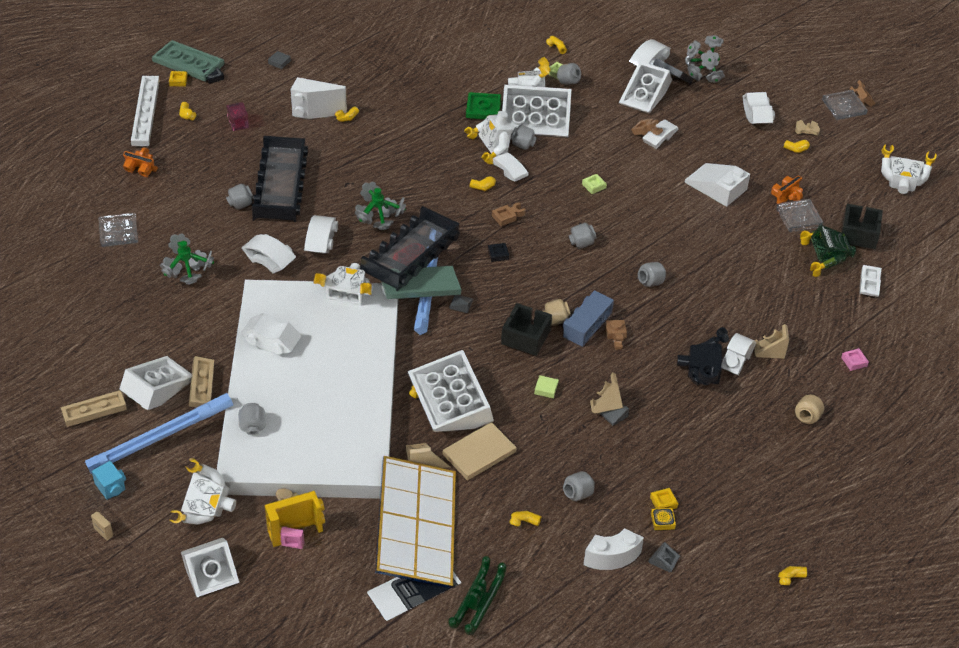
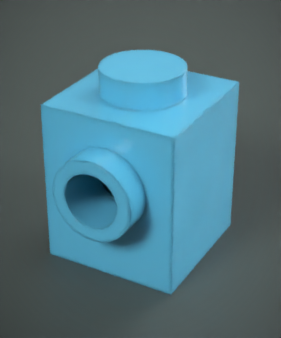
(109, 480)

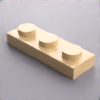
(201, 381)
(93, 408)

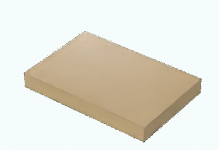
(479, 451)

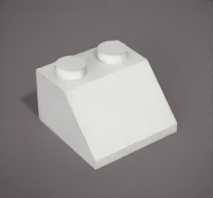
(210, 567)

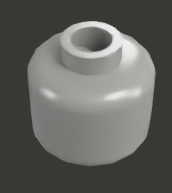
(569, 74)
(523, 137)
(240, 196)
(582, 235)
(651, 274)
(252, 418)
(578, 486)

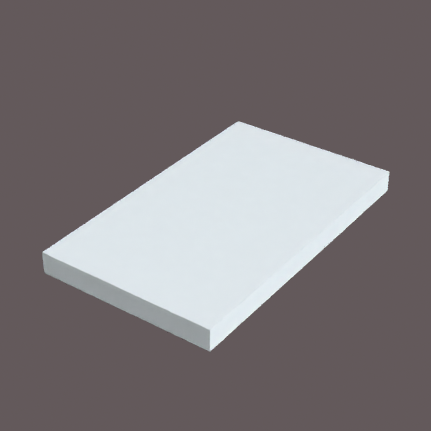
(321, 401)

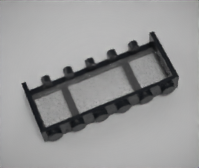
(280, 178)
(411, 248)

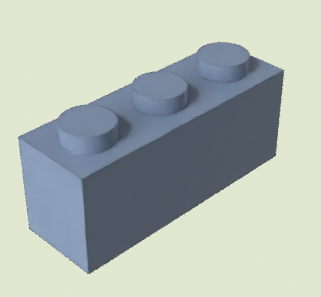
(588, 318)

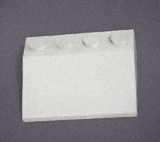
(538, 108)
(451, 394)

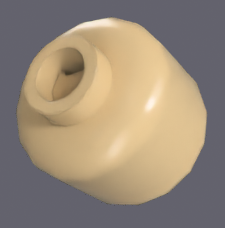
(559, 311)
(809, 409)

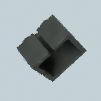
(863, 233)
(521, 334)

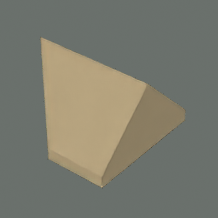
(773, 345)
(610, 397)
(422, 454)

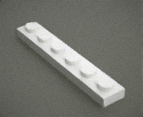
(145, 111)

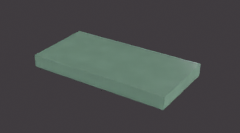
(185, 58)
(428, 283)

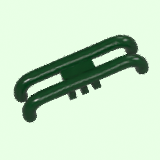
(478, 598)

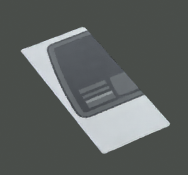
(403, 594)

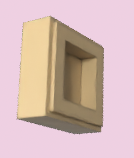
(102, 525)

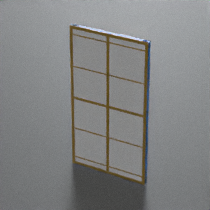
(416, 522)

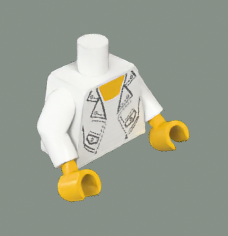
(532, 78)
(494, 133)
(905, 173)
(345, 284)
(205, 496)

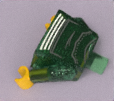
(830, 246)

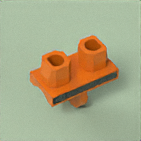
(140, 159)
(788, 190)

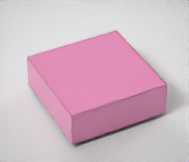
(854, 359)
(292, 537)

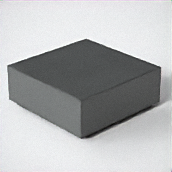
(279, 60)

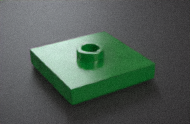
(482, 105)

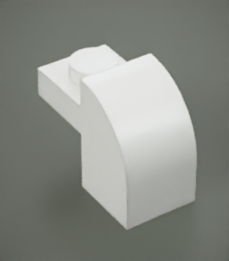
(738, 351)

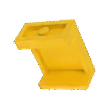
(294, 513)

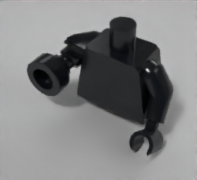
(705, 359)

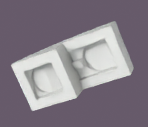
(656, 140)
(512, 167)
(870, 280)

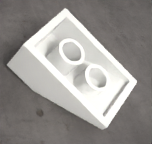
(646, 87)
(317, 99)
(720, 182)
(154, 382)

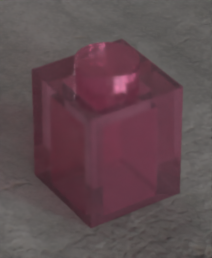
(237, 116)

